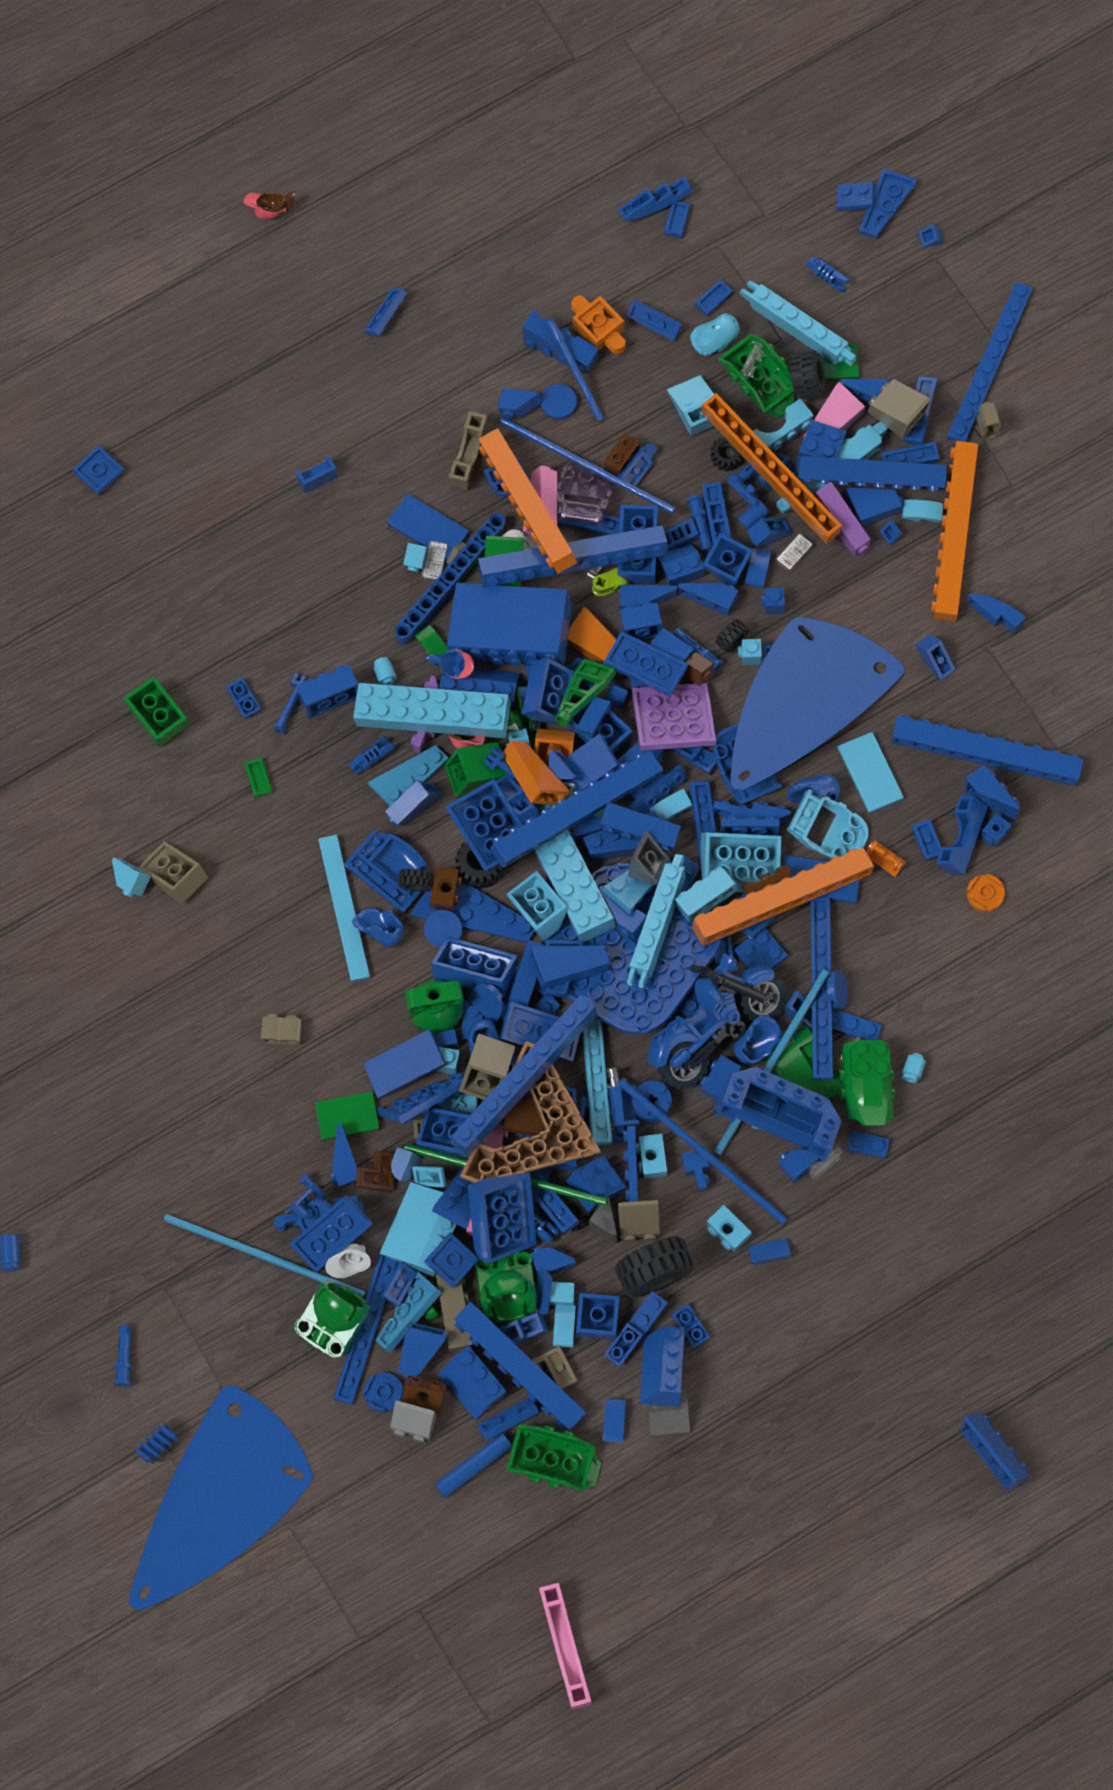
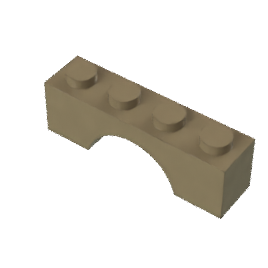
(465, 462)

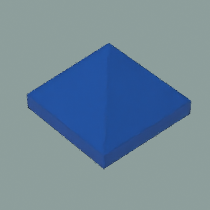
(891, 532)

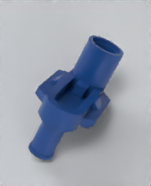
(756, 509)

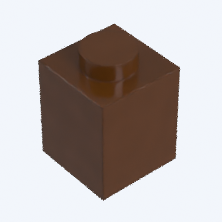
(698, 669)

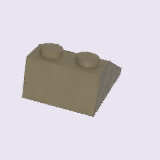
(174, 872)
(638, 1220)

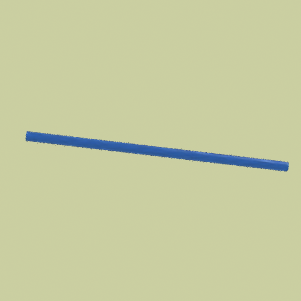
(591, 467)
(702, 1151)

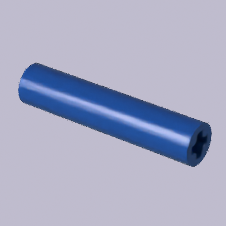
(473, 1465)

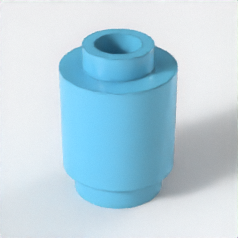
(384, 671)
(913, 1068)

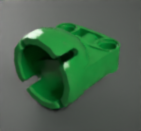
(436, 1014)
(507, 1287)
(333, 1318)

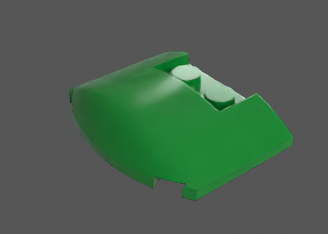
(797, 1065)

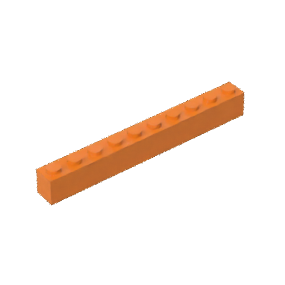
(771, 468)
(527, 501)
(955, 533)
(782, 896)

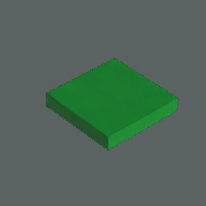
(842, 370)

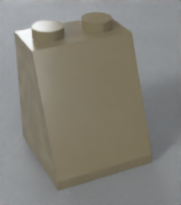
(898, 407)
(486, 1066)

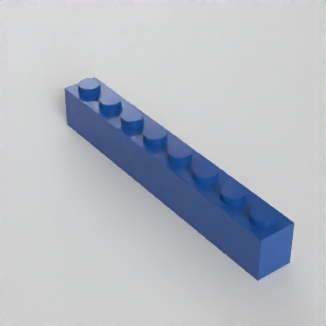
(871, 471)
(521, 1367)

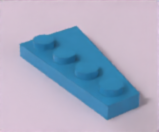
(397, 780)
(413, 1307)

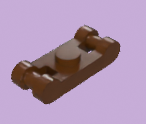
(766, 879)

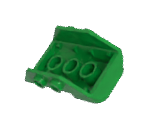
(771, 381)
(867, 1082)
(554, 1458)

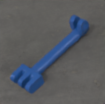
(280, 724)
(495, 759)

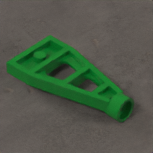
(587, 671)

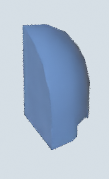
(402, 1164)

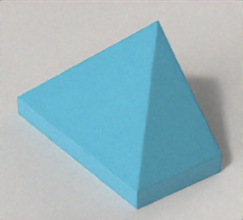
(429, 1176)

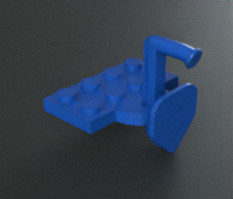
(323, 1226)

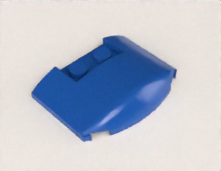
(378, 865)

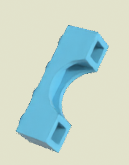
(797, 419)

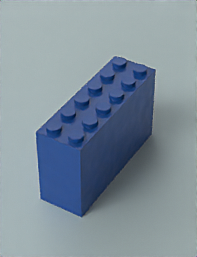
(510, 623)

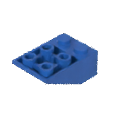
(992, 793)

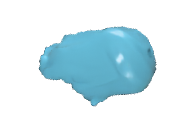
(715, 334)

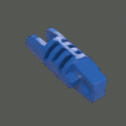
(828, 273)
(371, 755)
(542, 1226)

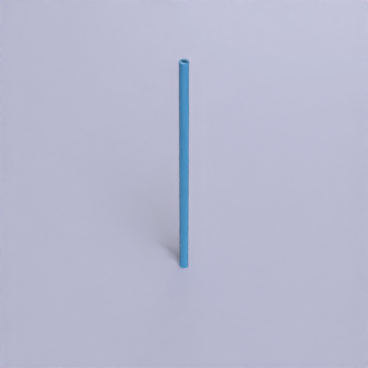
(779, 1049)
(255, 1252)

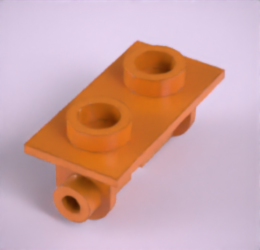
(885, 858)

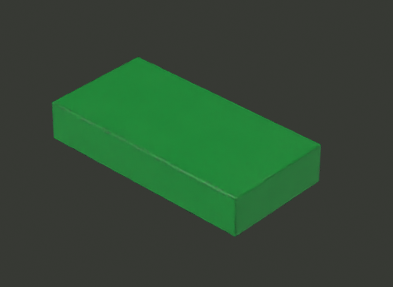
(258, 778)

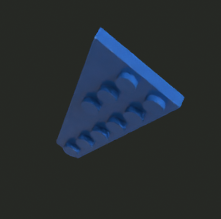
(481, 914)
(422, 1099)

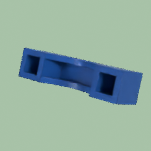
(970, 815)

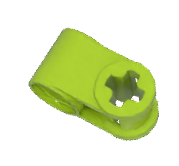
(610, 581)

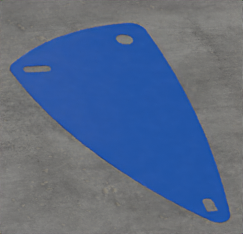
(806, 695)
(220, 1497)

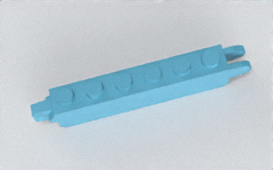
(798, 324)
(861, 446)
(657, 921)

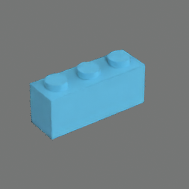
(705, 894)

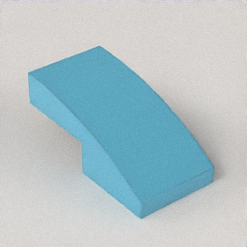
(921, 509)
(672, 805)
(564, 1325)

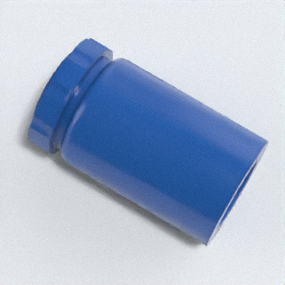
(10, 1253)

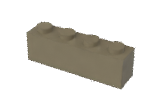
(452, 1303)

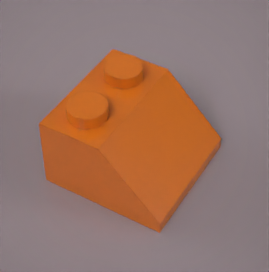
(553, 740)

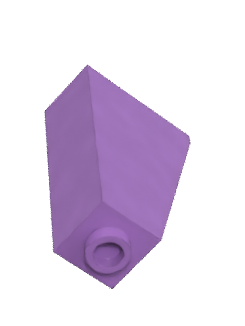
(851, 532)

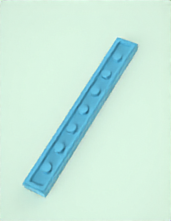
(343, 908)
(597, 1083)

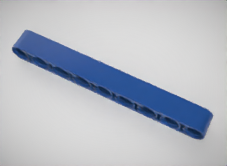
(448, 587)

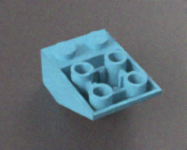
(688, 401)

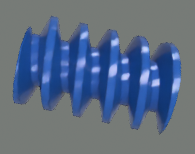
(156, 1443)

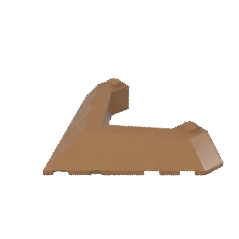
(563, 1140)

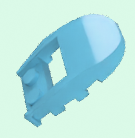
(845, 833)

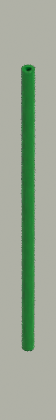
(534, 1182)

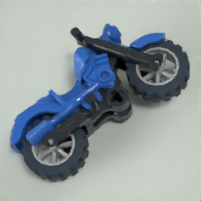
(689, 1041)

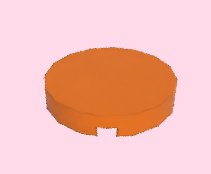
(985, 893)

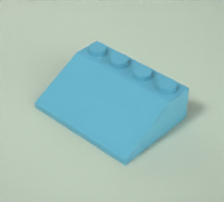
(740, 855)
(416, 1229)

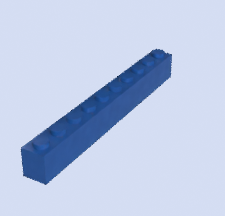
(587, 552)
(987, 750)
(576, 809)
(524, 1075)

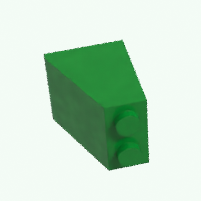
(501, 545)
(468, 771)

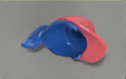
(453, 663)

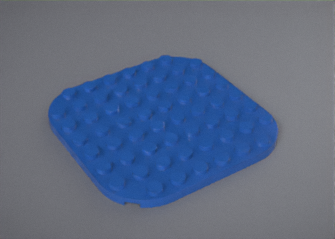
(628, 1006)

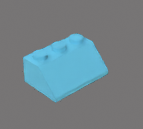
(538, 905)

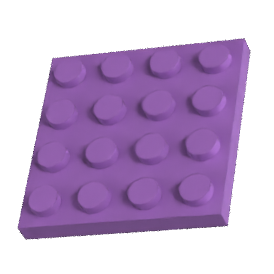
(674, 720)

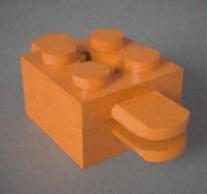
(598, 323)

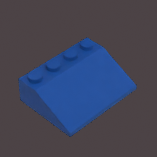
(482, 818)
(502, 1216)
(993, 1451)

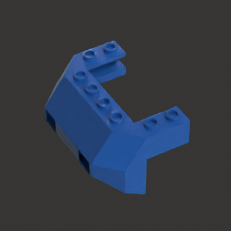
(780, 1109)

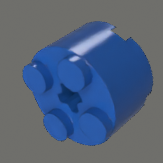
(659, 1094)

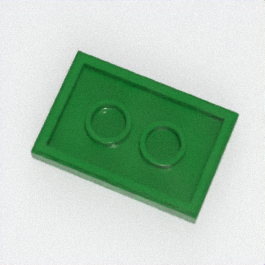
(354, 1112)

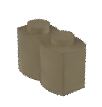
(988, 421)
(281, 1030)

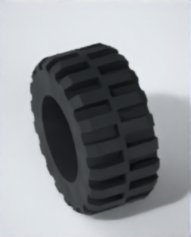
(654, 1266)

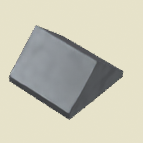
(647, 861)
(603, 1223)

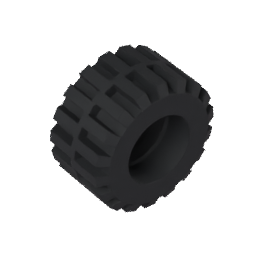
(807, 374)
(473, 876)

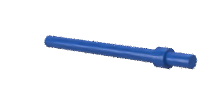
(559, 338)

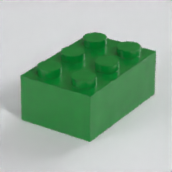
(156, 711)

